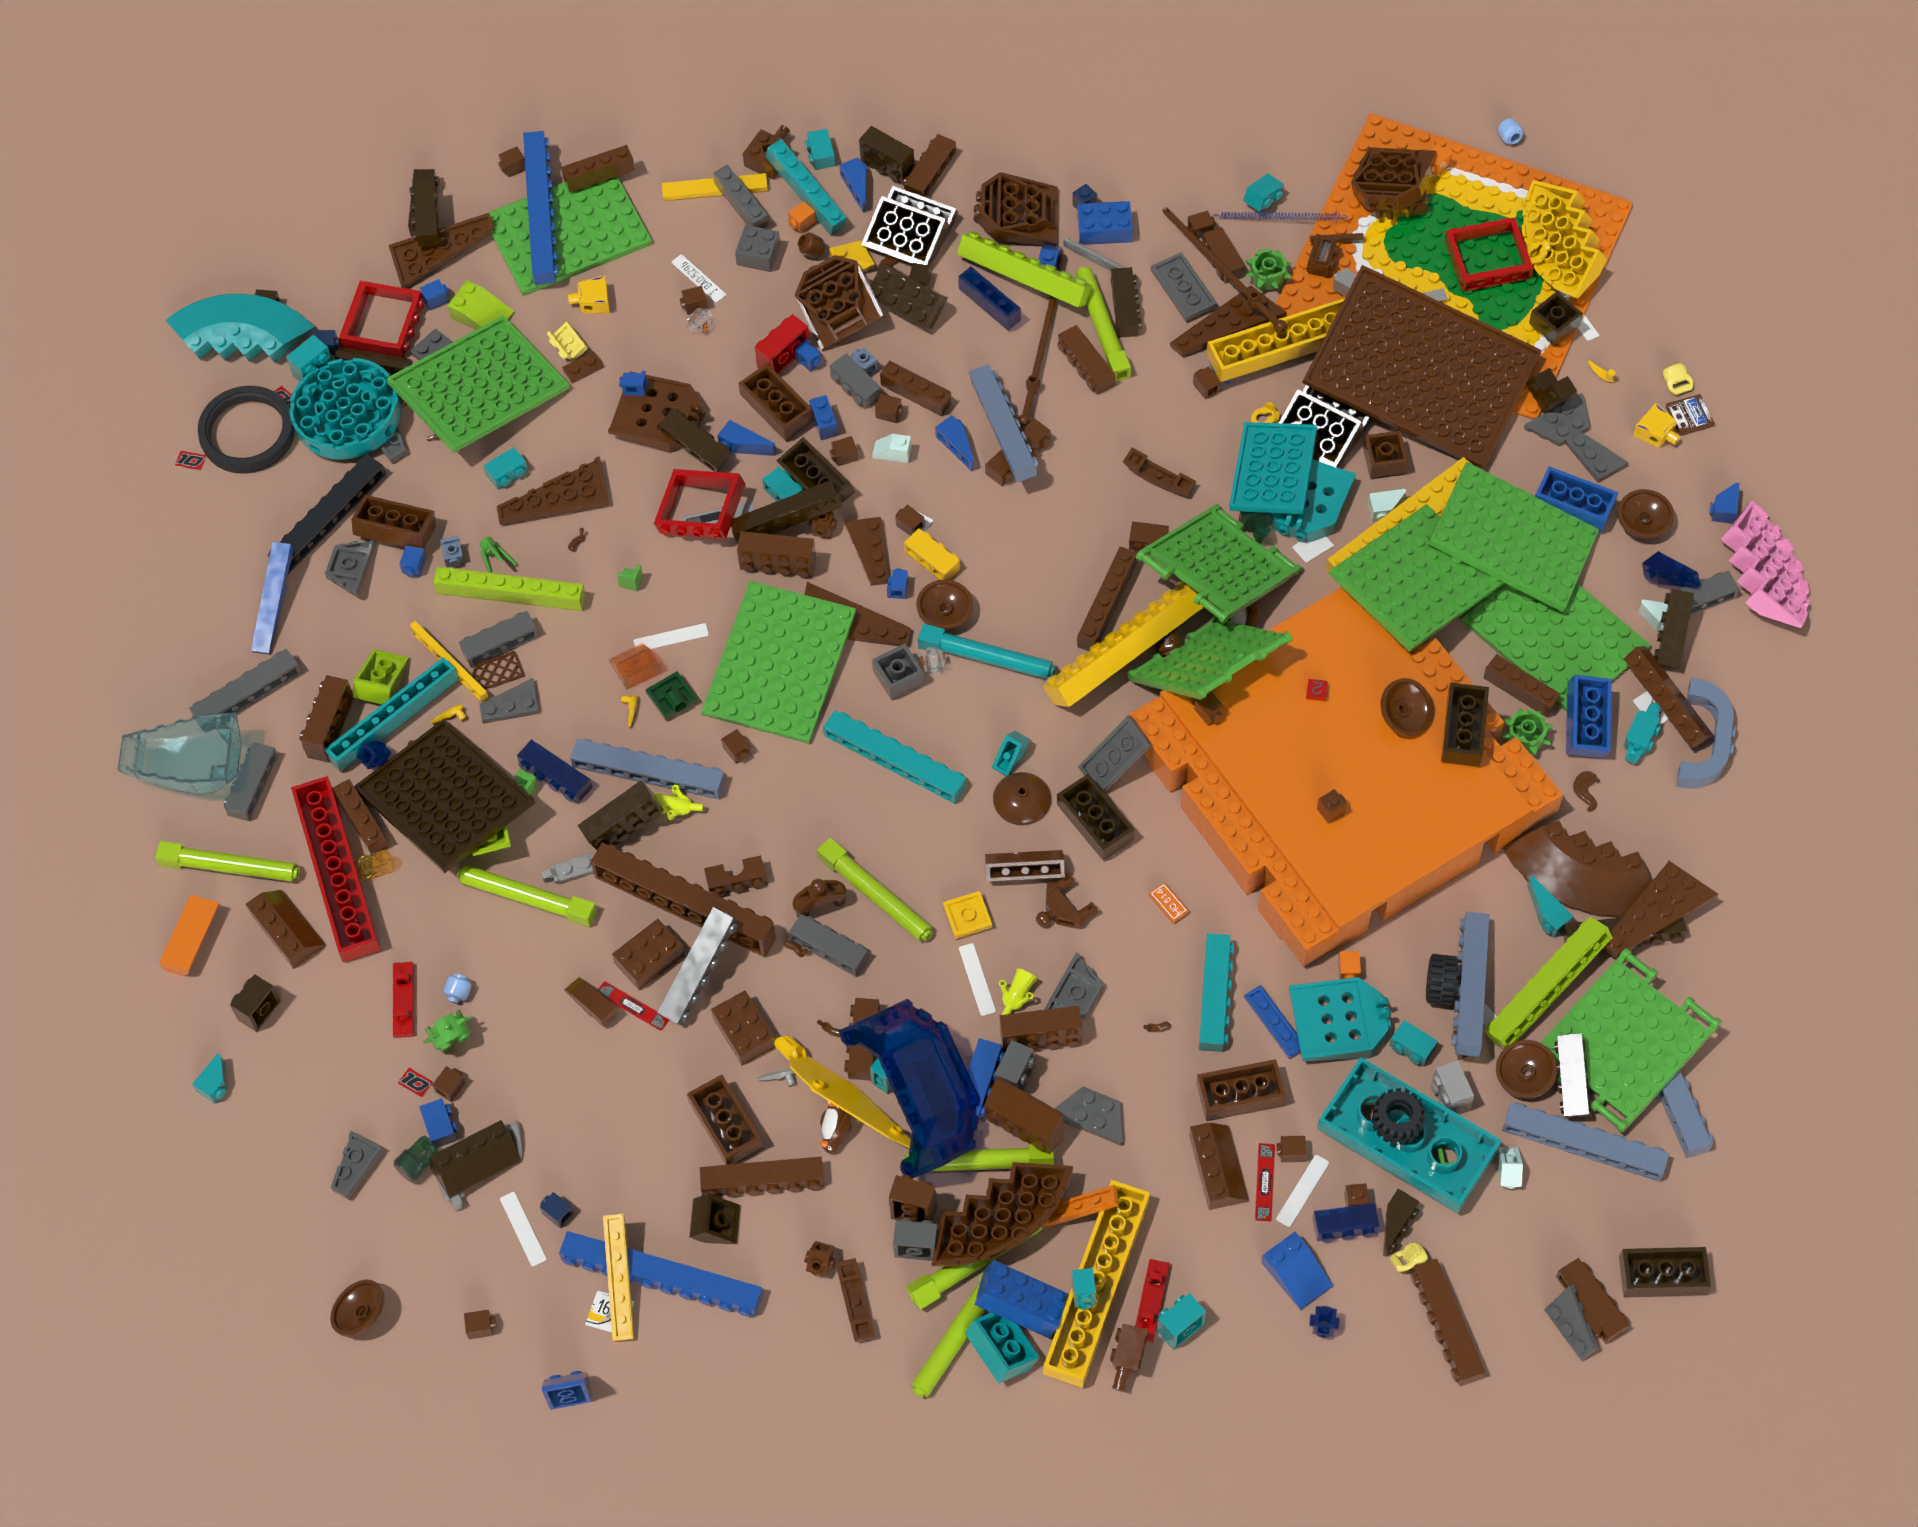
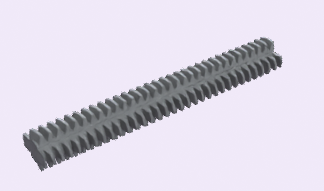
(1085, 252)

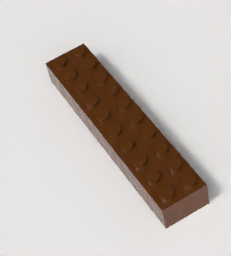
(679, 896)

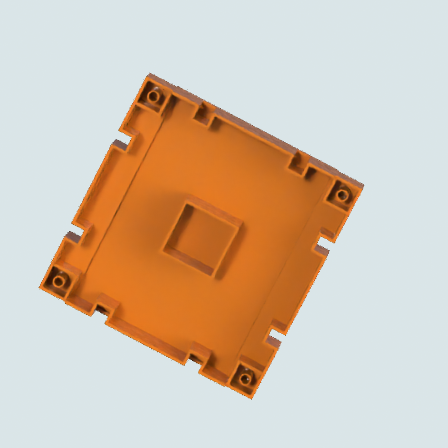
(1275, 753)

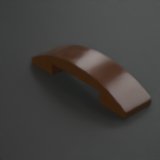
(1158, 475)
(855, 1300)

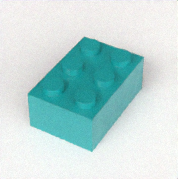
(1001, 1346)

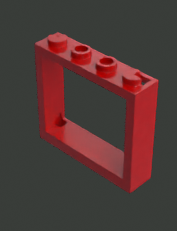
(1491, 277)
(365, 289)
(708, 479)

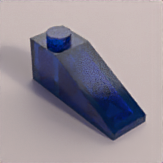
(1669, 572)

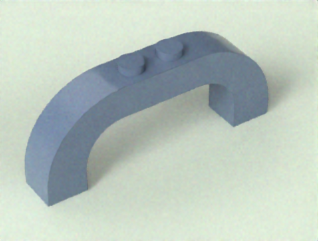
(1717, 702)

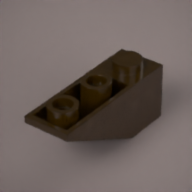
(1398, 1213)

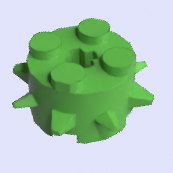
(1268, 269)
(1528, 728)
(449, 1030)

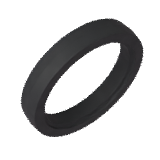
(230, 398)

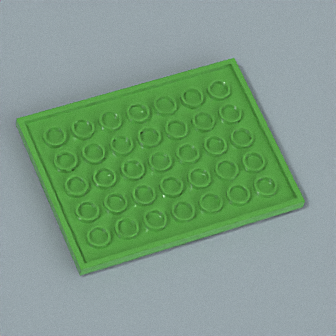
(590, 231)
(478, 383)
(1513, 536)
(1411, 583)
(1554, 643)
(779, 662)

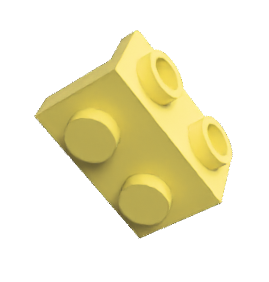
(568, 342)

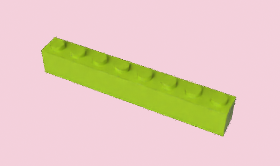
(1024, 269)
(509, 588)
(1548, 983)

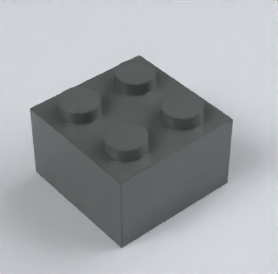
(757, 248)
(898, 671)
(1016, 1065)
(914, 1239)

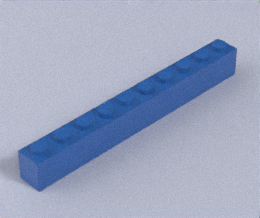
(539, 207)
(666, 1275)

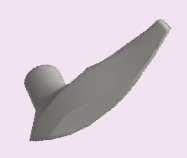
(786, 1073)
(516, 1133)

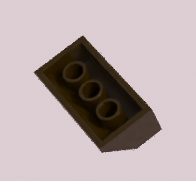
(811, 468)
(474, 1159)

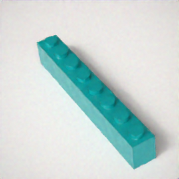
(392, 713)
(894, 756)

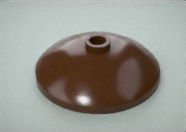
(1648, 506)
(944, 596)
(1414, 705)
(1021, 808)
(1523, 1057)
(357, 1308)

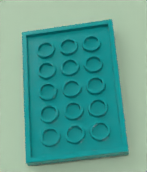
(1273, 468)

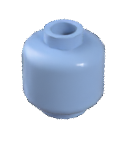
(1510, 131)
(457, 988)

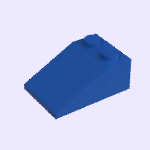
(1296, 1270)
(566, 1390)

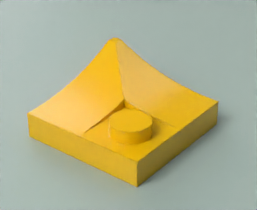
(854, 251)

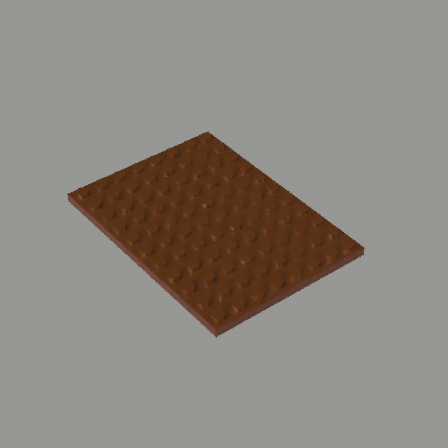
(1422, 367)

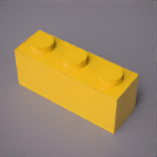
(932, 555)

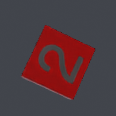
(1316, 689)

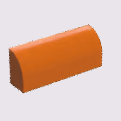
(188, 935)

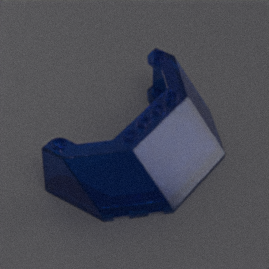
(926, 1080)

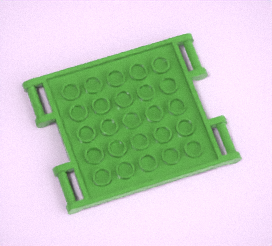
(1219, 562)
(1208, 658)
(1631, 1038)

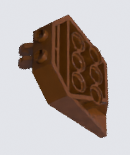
(1392, 178)
(1018, 210)
(853, 316)
(632, 412)

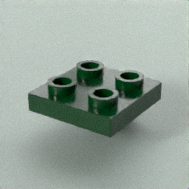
(671, 695)

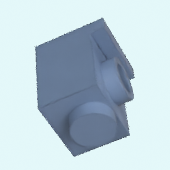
(865, 361)
(452, 551)

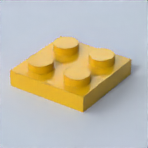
(967, 915)

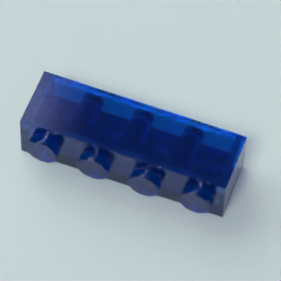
(989, 298)
(554, 772)

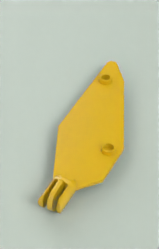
(838, 1090)

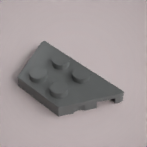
(1561, 421)
(350, 564)
(1076, 988)
(1093, 1114)

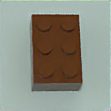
(648, 954)
(743, 1027)
(912, 1199)

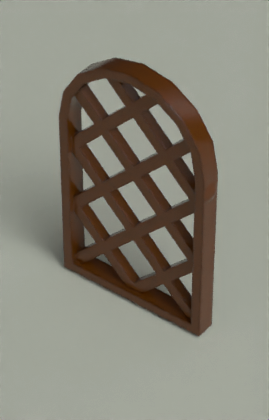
(498, 682)

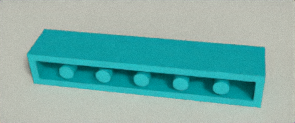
(805, 186)
(1215, 992)

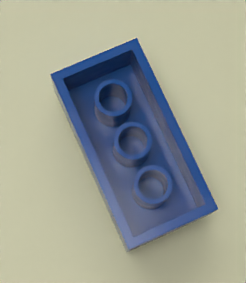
(1577, 497)
(1588, 716)
(1021, 1299)

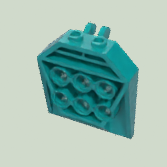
(1313, 525)
(1366, 1008)

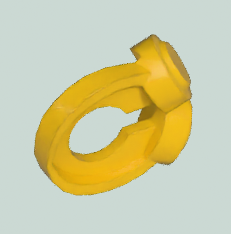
(1538, 241)
(1269, 408)

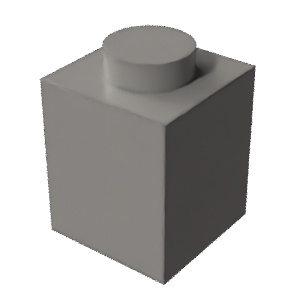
(1343, 281)

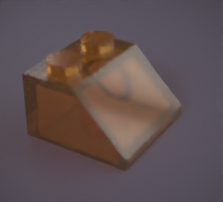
(635, 665)

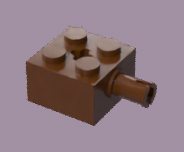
(755, 154)
(1128, 1354)

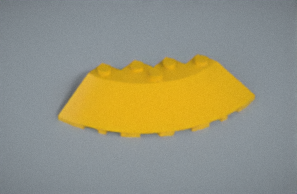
(1573, 255)

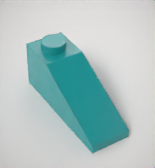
(1549, 910)

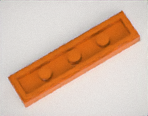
(1084, 1205)

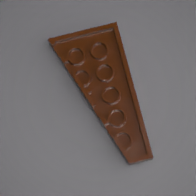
(416, 262)
(1224, 321)
(563, 494)
(867, 624)
(1661, 904)

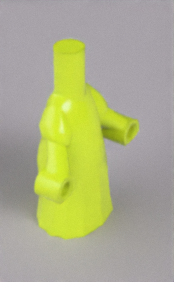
(678, 805)
(1018, 992)

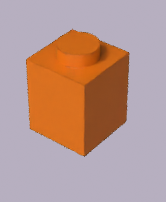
(1442, 160)
(801, 217)
(1349, 964)

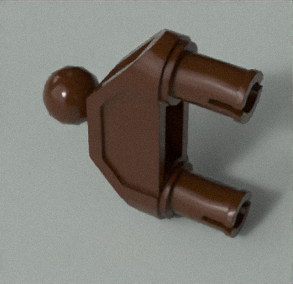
(819, 894)
(1060, 909)

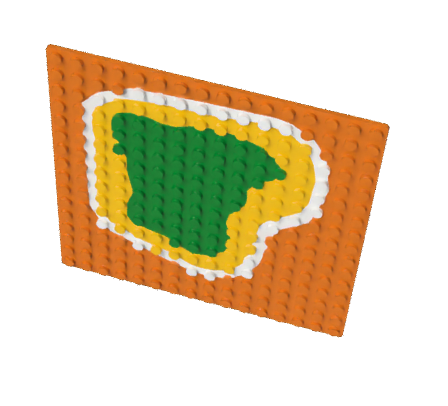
(1413, 247)

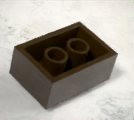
(886, 154)

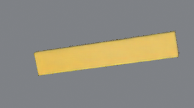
(707, 188)
(463, 676)
(618, 1277)

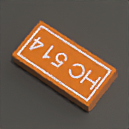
(1168, 903)

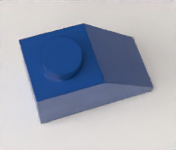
(1050, 255)
(1725, 505)

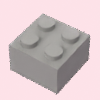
(1452, 1087)

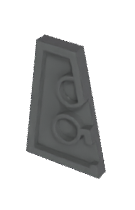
(356, 1163)
(1569, 1320)

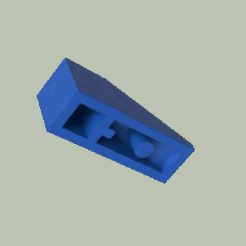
(854, 176)
(953, 436)
(745, 441)

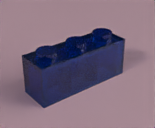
(1346, 1223)

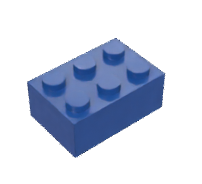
(1104, 223)

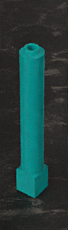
(936, 637)

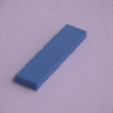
(1273, 1021)

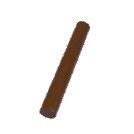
(1341, 237)

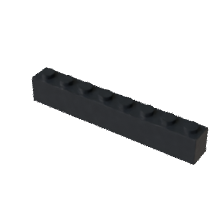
(333, 508)

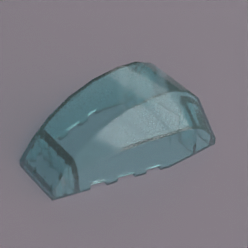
(185, 756)

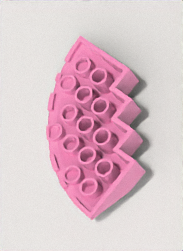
(1767, 567)

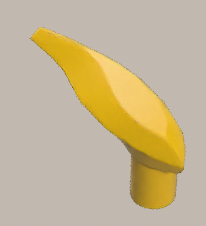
(1602, 373)
(632, 705)
(456, 710)

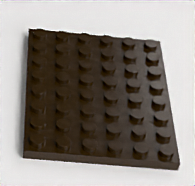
(444, 795)

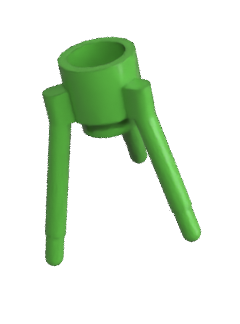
(491, 548)

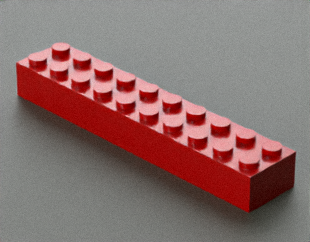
(335, 869)

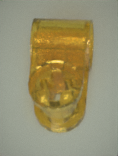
(374, 865)

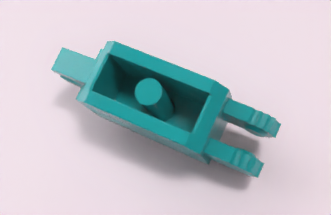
(1641, 733)

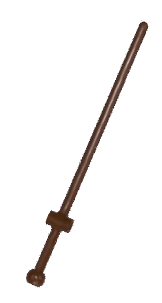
(1254, 297)
(1033, 382)

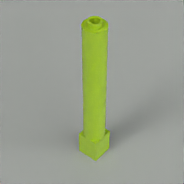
(1115, 355)
(177, 856)
(838, 861)
(575, 909)
(996, 1159)
(928, 1288)
(947, 1347)

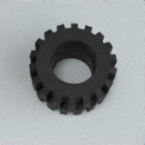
(1442, 979)
(1398, 1101)

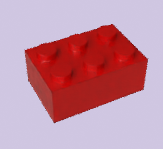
(779, 345)

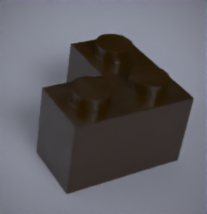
(1549, 391)

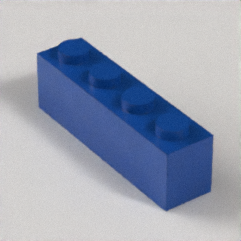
(983, 1070)

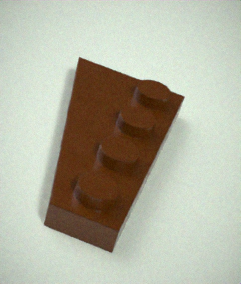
(870, 548)

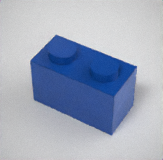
(823, 417)
(437, 1122)

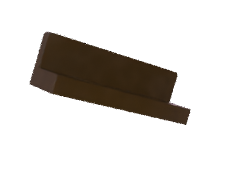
(390, 363)

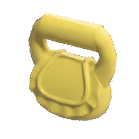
(1676, 374)
(1412, 1253)

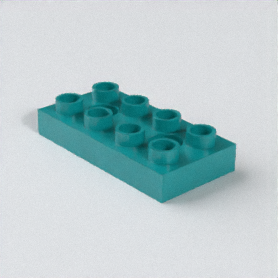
(1413, 1160)

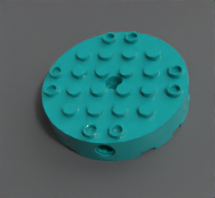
(345, 409)

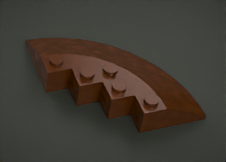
(1578, 872)
(1003, 1217)

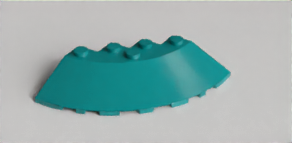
(240, 323)

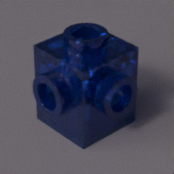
(373, 754)
(1324, 1321)

